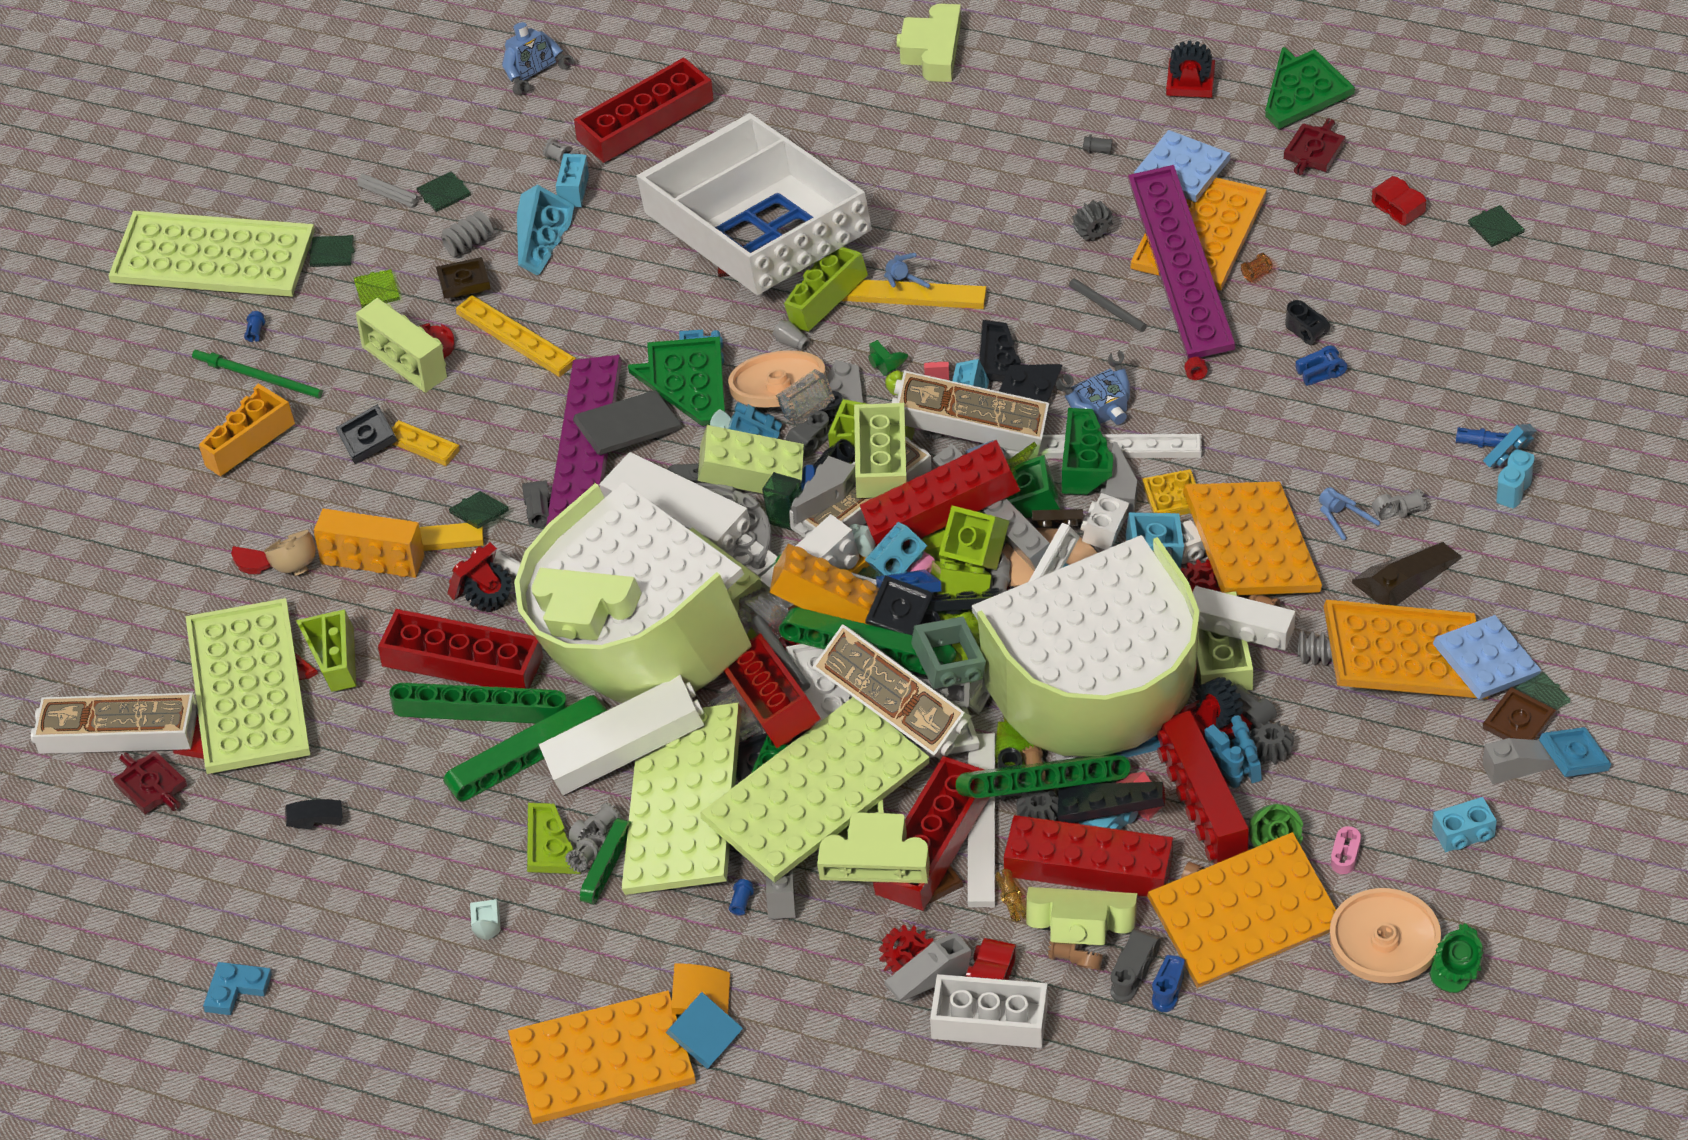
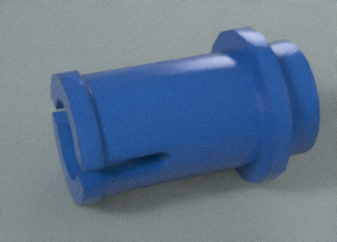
(255, 323)
(742, 891)

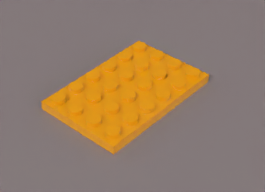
(1222, 224)
(1252, 538)
(1393, 647)
(1244, 909)
(600, 1057)

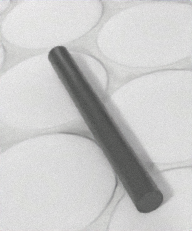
(1108, 305)
(781, 652)

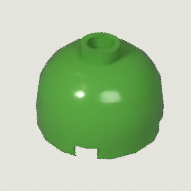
(1274, 822)

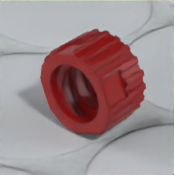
(1198, 373)

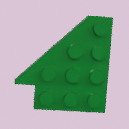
(1304, 87)
(685, 375)

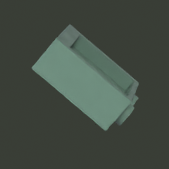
(945, 633)

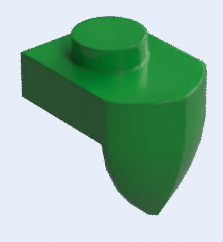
(883, 360)

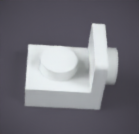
(1193, 544)

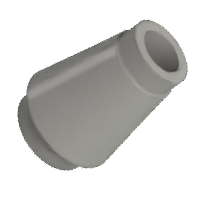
(790, 335)

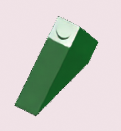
(1085, 454)
(1036, 487)

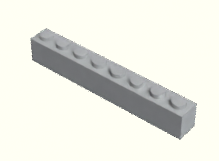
(1020, 533)

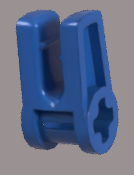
(1320, 365)
(1168, 983)

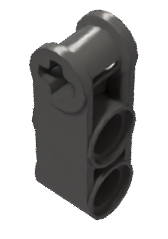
(1133, 964)

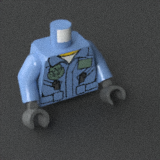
(528, 54)
(1103, 393)

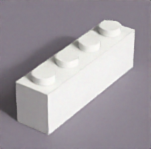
(1244, 618)

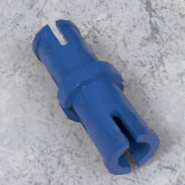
(1479, 437)

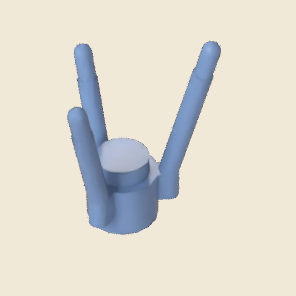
(899, 270)
(1335, 502)

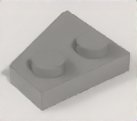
(846, 380)

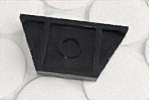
(1031, 380)

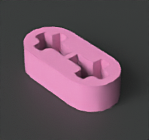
(1341, 849)

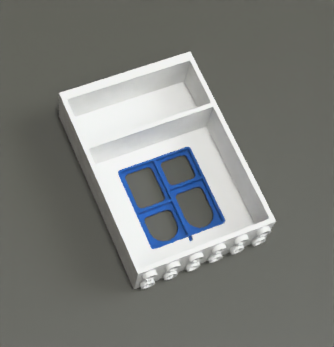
(737, 176)

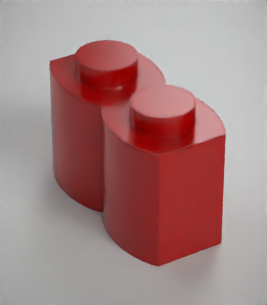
(1399, 200)
(993, 960)

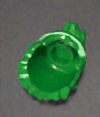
(1457, 959)

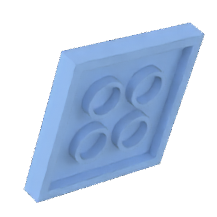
(1194, 162)
(1486, 657)

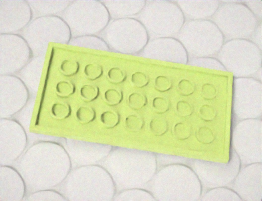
(212, 253)
(247, 686)
(671, 786)
(813, 788)

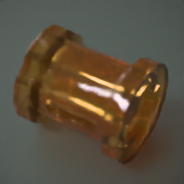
(1256, 267)

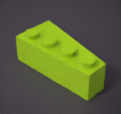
(825, 287)

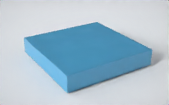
(1575, 752)
(704, 1030)

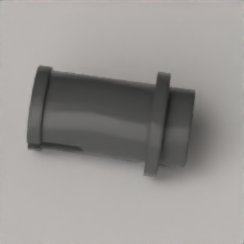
(1097, 144)

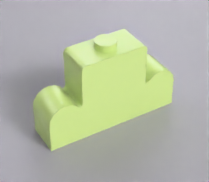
(932, 41)
(581, 601)
(874, 852)
(1080, 914)

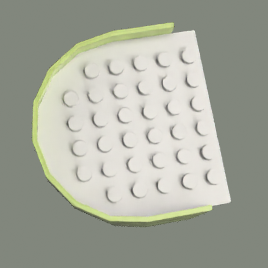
(684, 611)
(1093, 650)

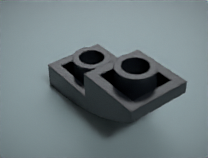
(306, 812)

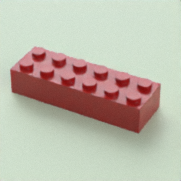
(643, 109)
(926, 501)
(459, 651)
(771, 693)
(1202, 788)
(943, 822)
(1087, 856)

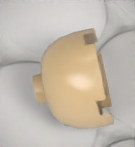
(292, 553)

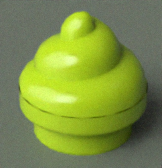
(891, 379)

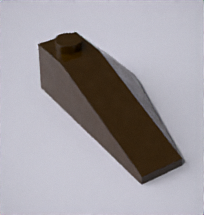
(1402, 576)

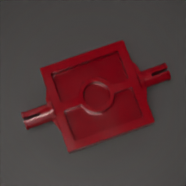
(1314, 147)
(149, 782)

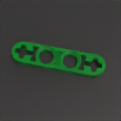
(605, 862)

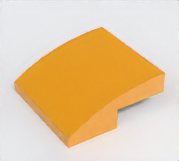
(693, 979)

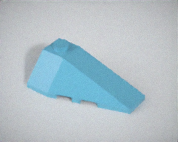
(540, 224)

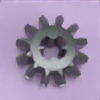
(1092, 220)
(1272, 741)
(1038, 805)

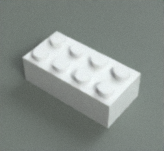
(829, 541)
(989, 1011)

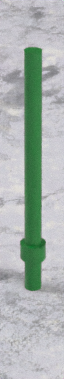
(216, 361)

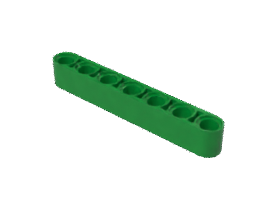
(818, 630)
(475, 702)
(517, 751)
(1032, 776)

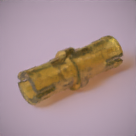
(1010, 895)

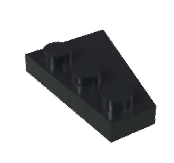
(996, 349)

